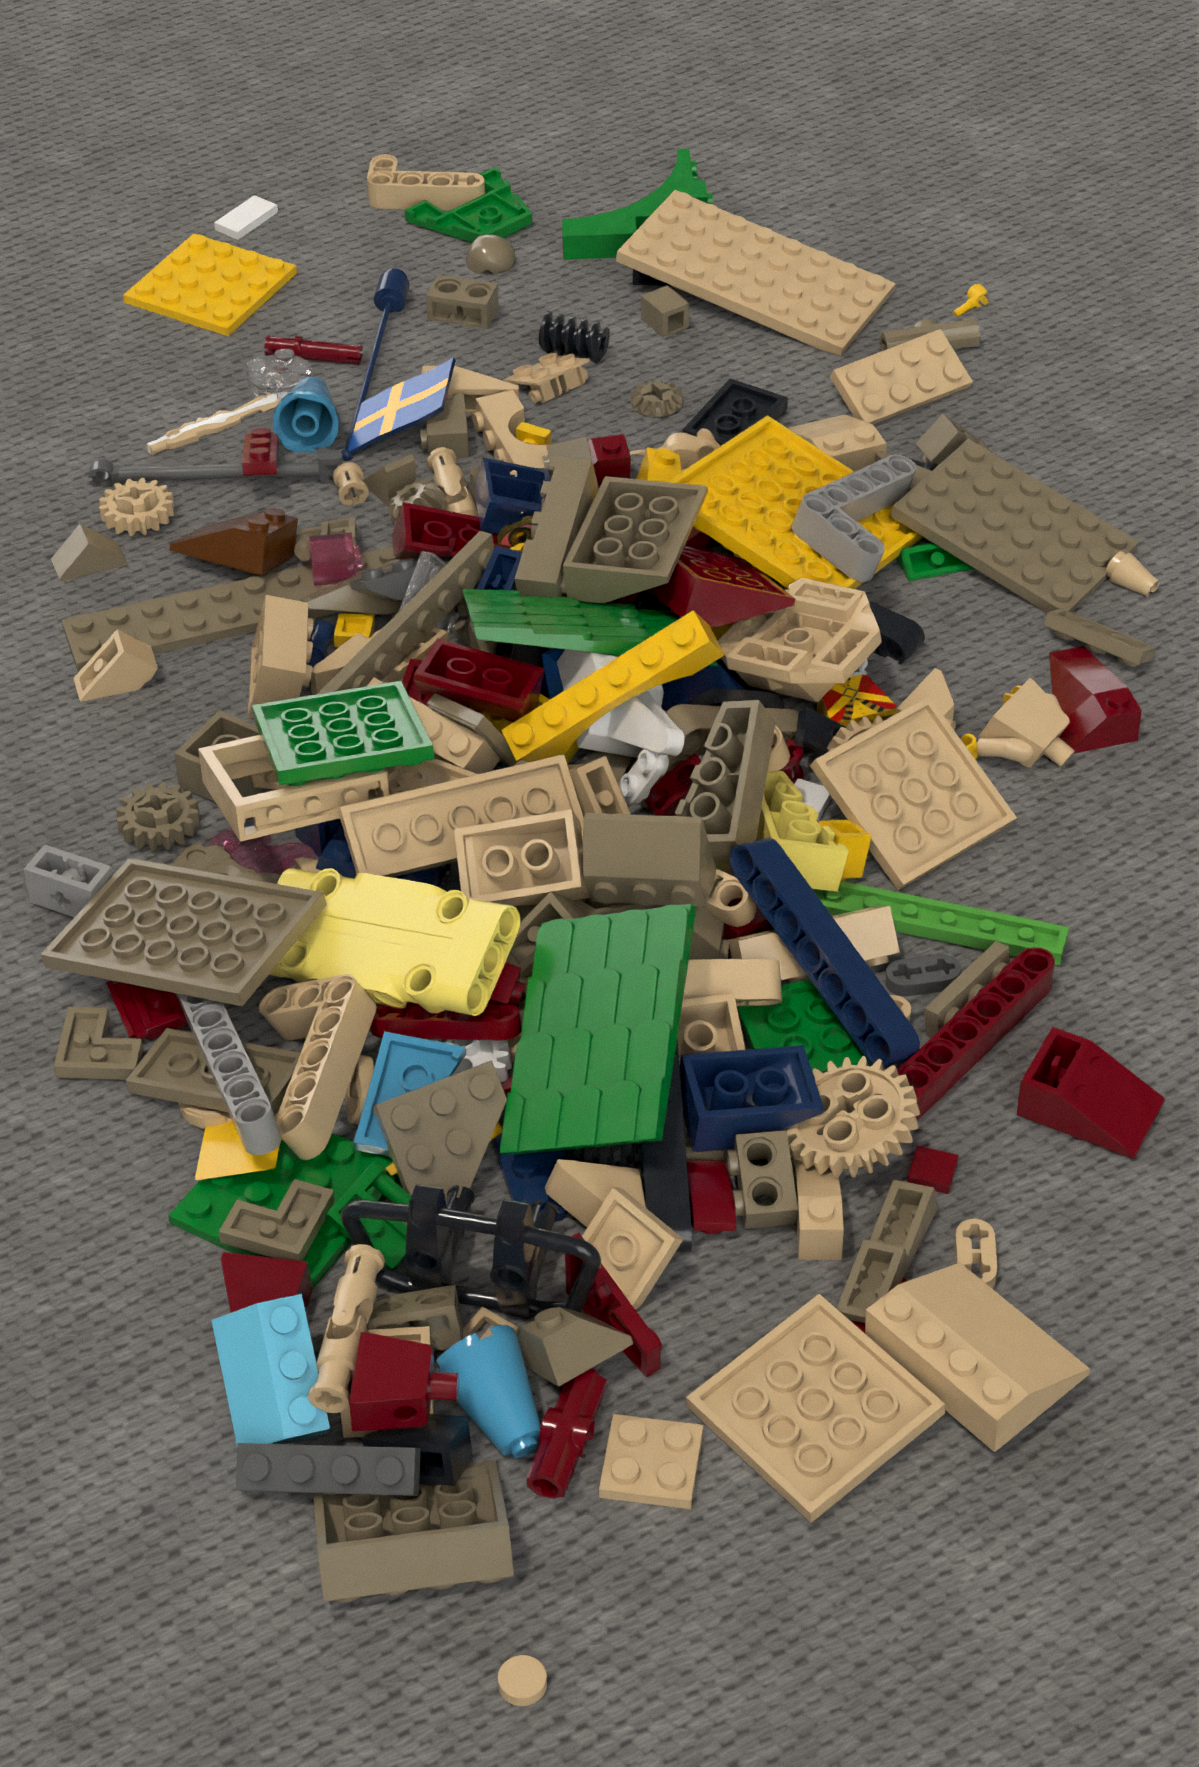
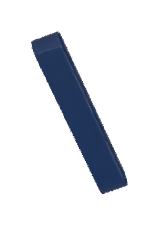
(824, 952)

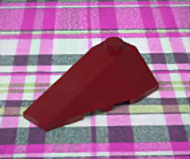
(433, 531)
(1094, 700)

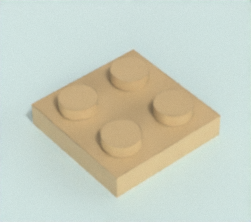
(631, 1244)
(651, 1461)

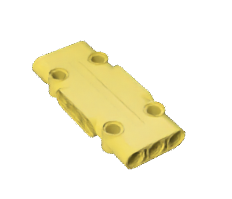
(402, 940)

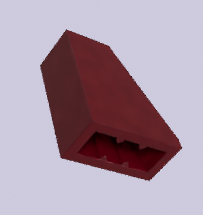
(263, 1279)

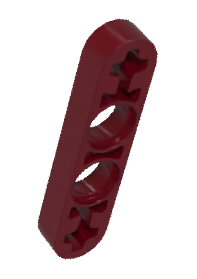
(494, 1023)

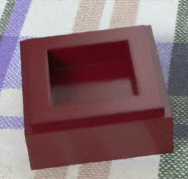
(933, 1169)

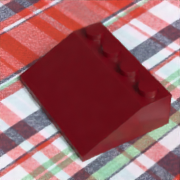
(719, 588)

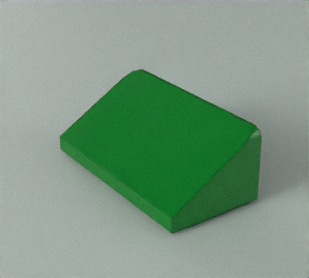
(928, 562)

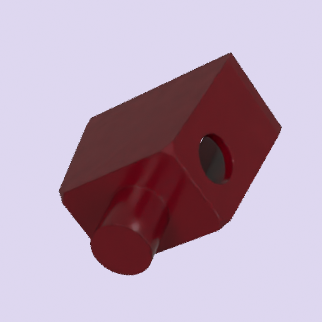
(396, 1384)

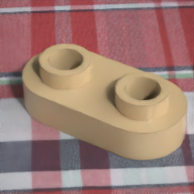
(358, 1088)

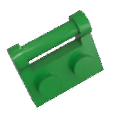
(385, 1235)

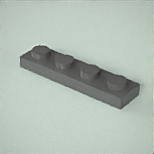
(328, 1469)

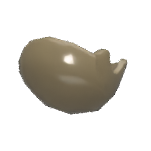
(490, 254)

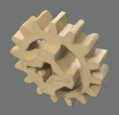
(136, 506)

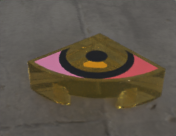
(515, 533)

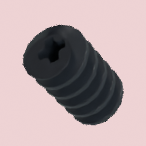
(573, 339)

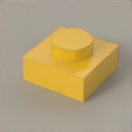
(533, 434)
(351, 624)

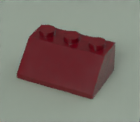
(480, 680)

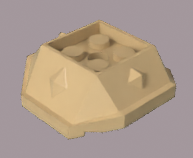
(806, 645)

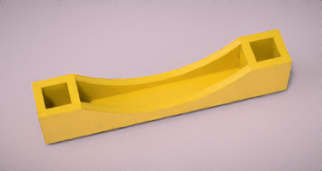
(666, 656)

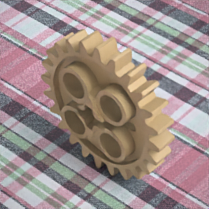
(861, 1118)

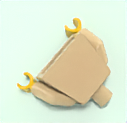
(1024, 728)

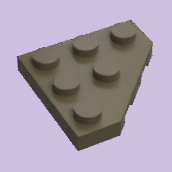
(443, 1128)

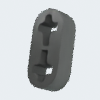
(922, 974)

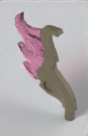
(243, 859)

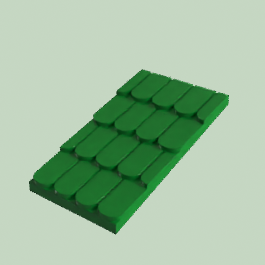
(562, 622)
(599, 1031)

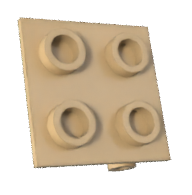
(551, 376)

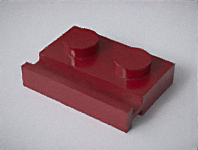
(146, 1010)

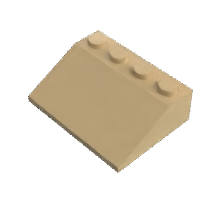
(973, 1352)

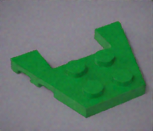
(493, 213)

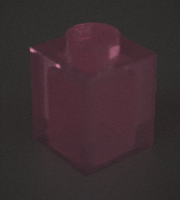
(334, 558)

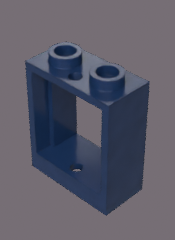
(507, 497)

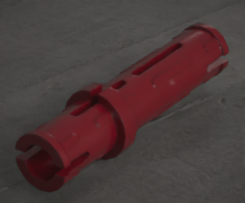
(315, 349)

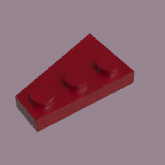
(612, 1307)

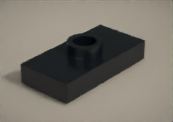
(815, 731)

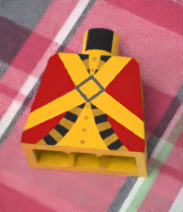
(854, 700)

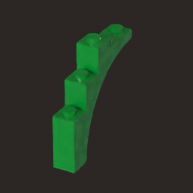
(607, 232)

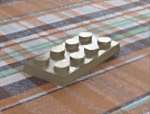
(179, 1073)

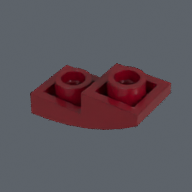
(710, 1197)

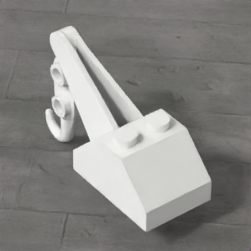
(627, 728)

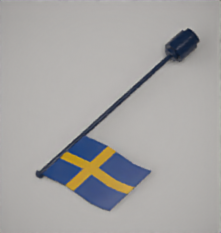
(405, 402)

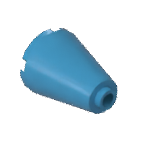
(306, 417)
(495, 1389)

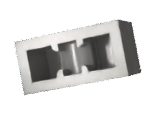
(64, 880)

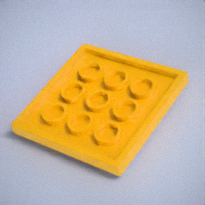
(210, 284)

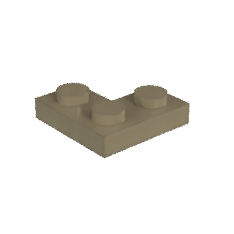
(88, 1053)
(282, 1232)

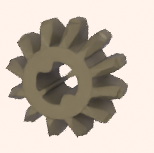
(419, 493)

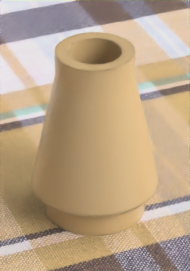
(1131, 574)

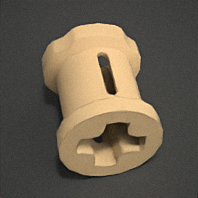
(356, 477)

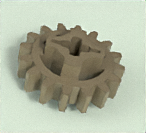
(158, 816)

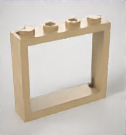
(280, 808)

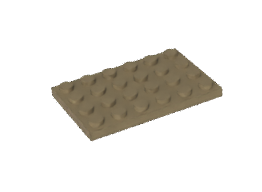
(1012, 528)
(184, 931)

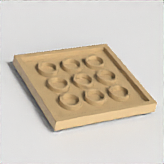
(913, 792)
(815, 1407)

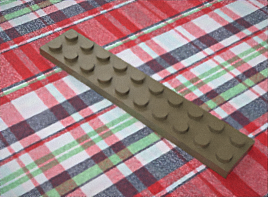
(200, 614)

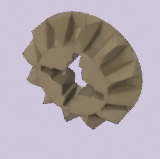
(649, 405)

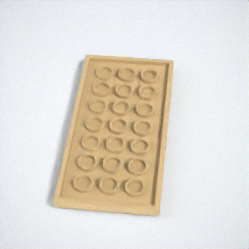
(756, 272)

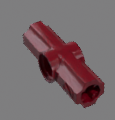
(565, 1434)

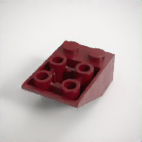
(1087, 1094)

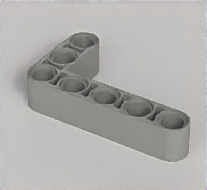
(830, 514)

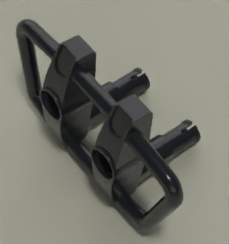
(519, 1249)

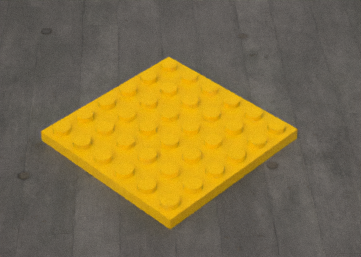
(756, 492)

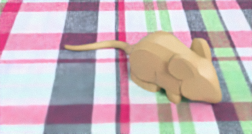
(688, 446)

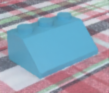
(269, 1372)

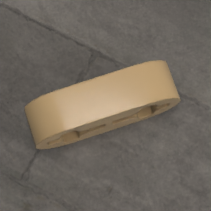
(984, 1255)

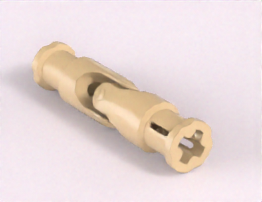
(451, 481)
(352, 1310)

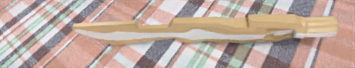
(217, 422)

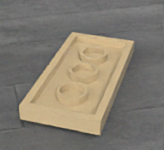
(901, 378)

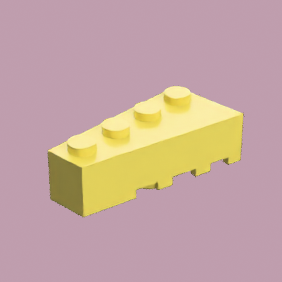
(799, 833)

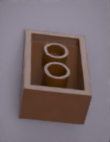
(245, 543)

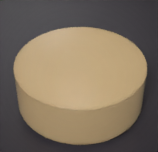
(522, 1680)

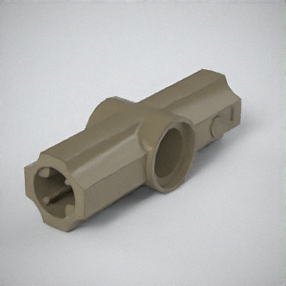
(958, 333)

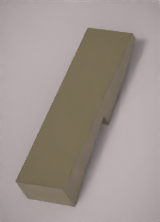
(891, 1248)

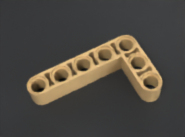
(336, 1021)

